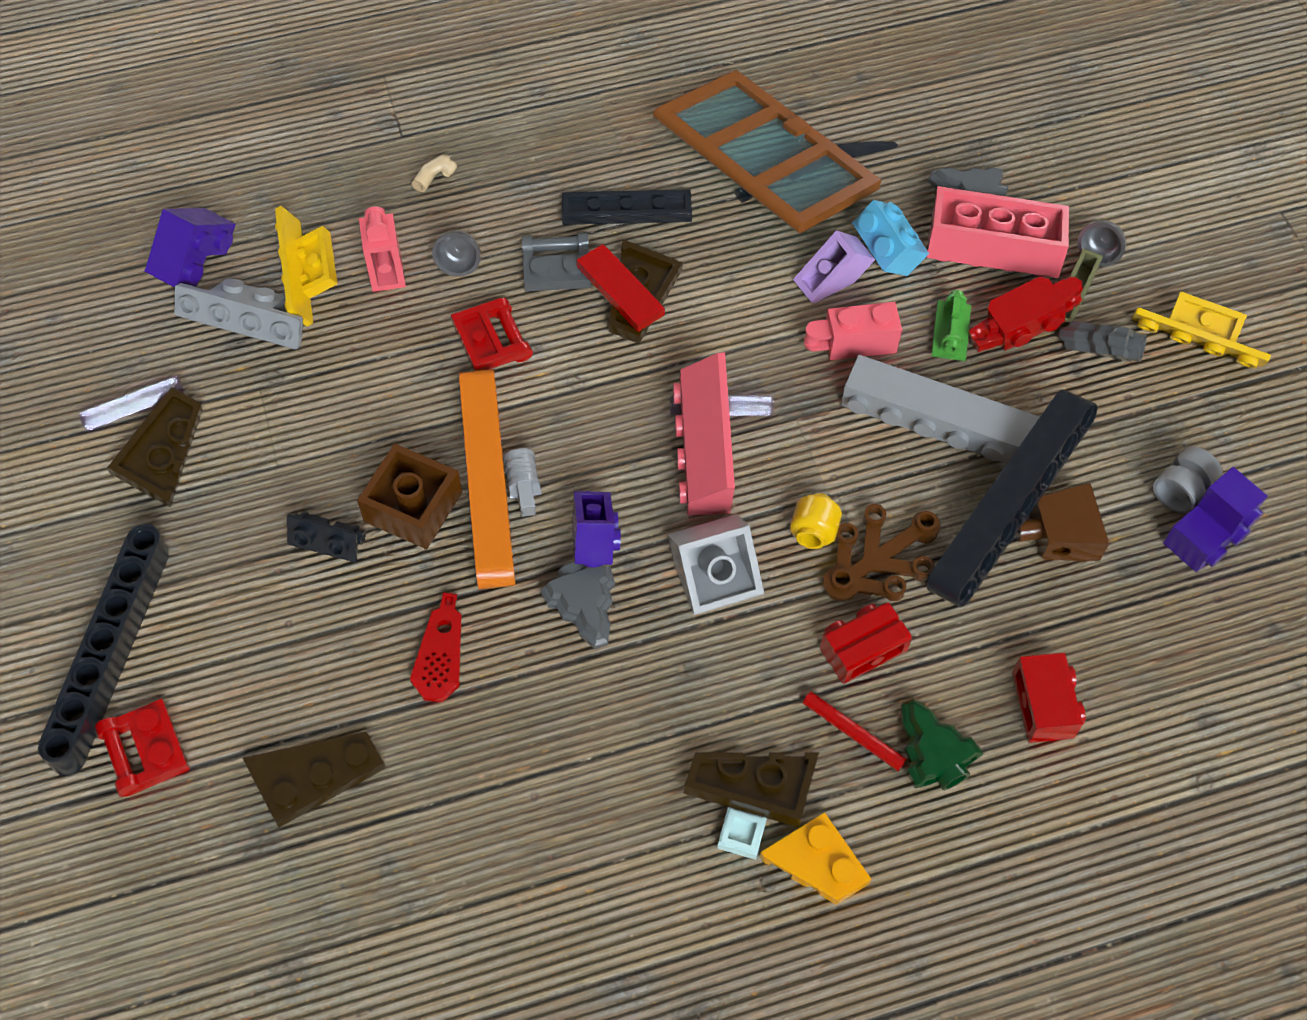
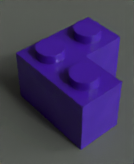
(183, 243)
(1219, 519)

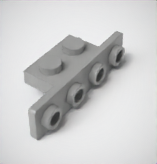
(241, 310)

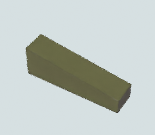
(1084, 270)

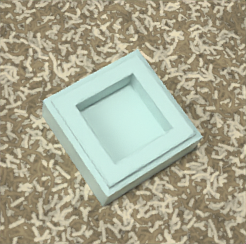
(741, 833)

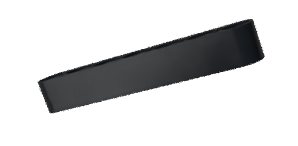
(1011, 498)
(105, 663)

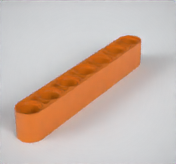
(486, 480)

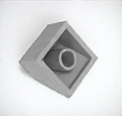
(716, 563)

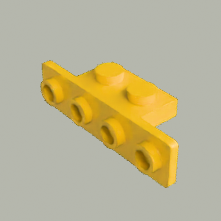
(305, 263)
(1206, 325)

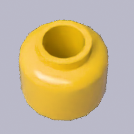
(815, 521)

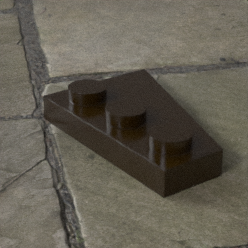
(655, 273)
(159, 447)
(312, 773)
(759, 785)

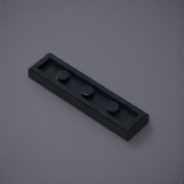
(626, 207)

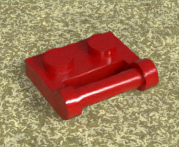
(481, 339)
(155, 743)

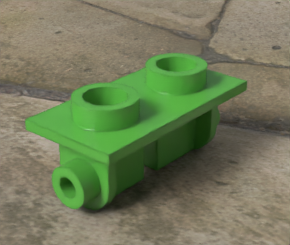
(952, 327)

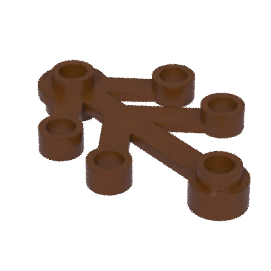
(879, 558)

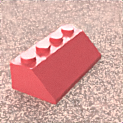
(999, 232)
(706, 437)

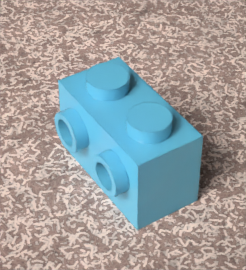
(890, 238)

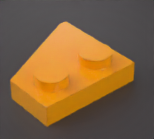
(819, 860)

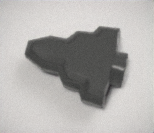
(973, 179)
(1104, 341)
(583, 599)

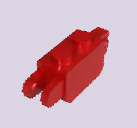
(1026, 313)

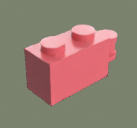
(381, 250)
(856, 331)

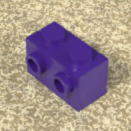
(594, 529)

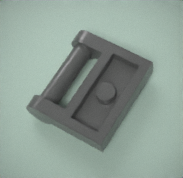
(554, 271)

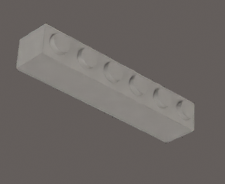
(936, 410)

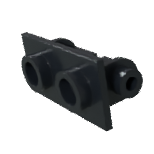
(318, 535)

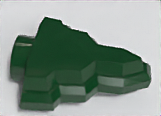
(935, 748)

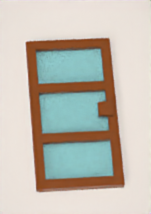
(768, 150)

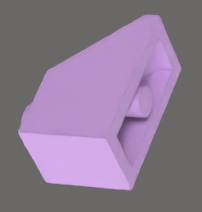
(834, 266)

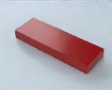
(620, 287)

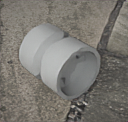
(1187, 479)

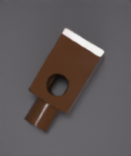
(1067, 526)

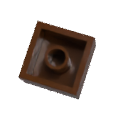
(410, 496)

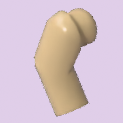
(431, 169)

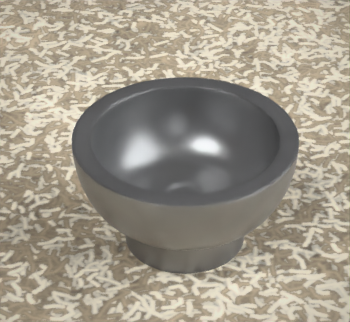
(1104, 239)
(456, 253)

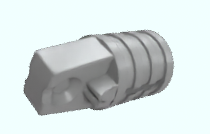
(522, 479)

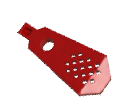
(440, 645)

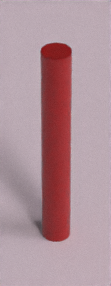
(854, 731)

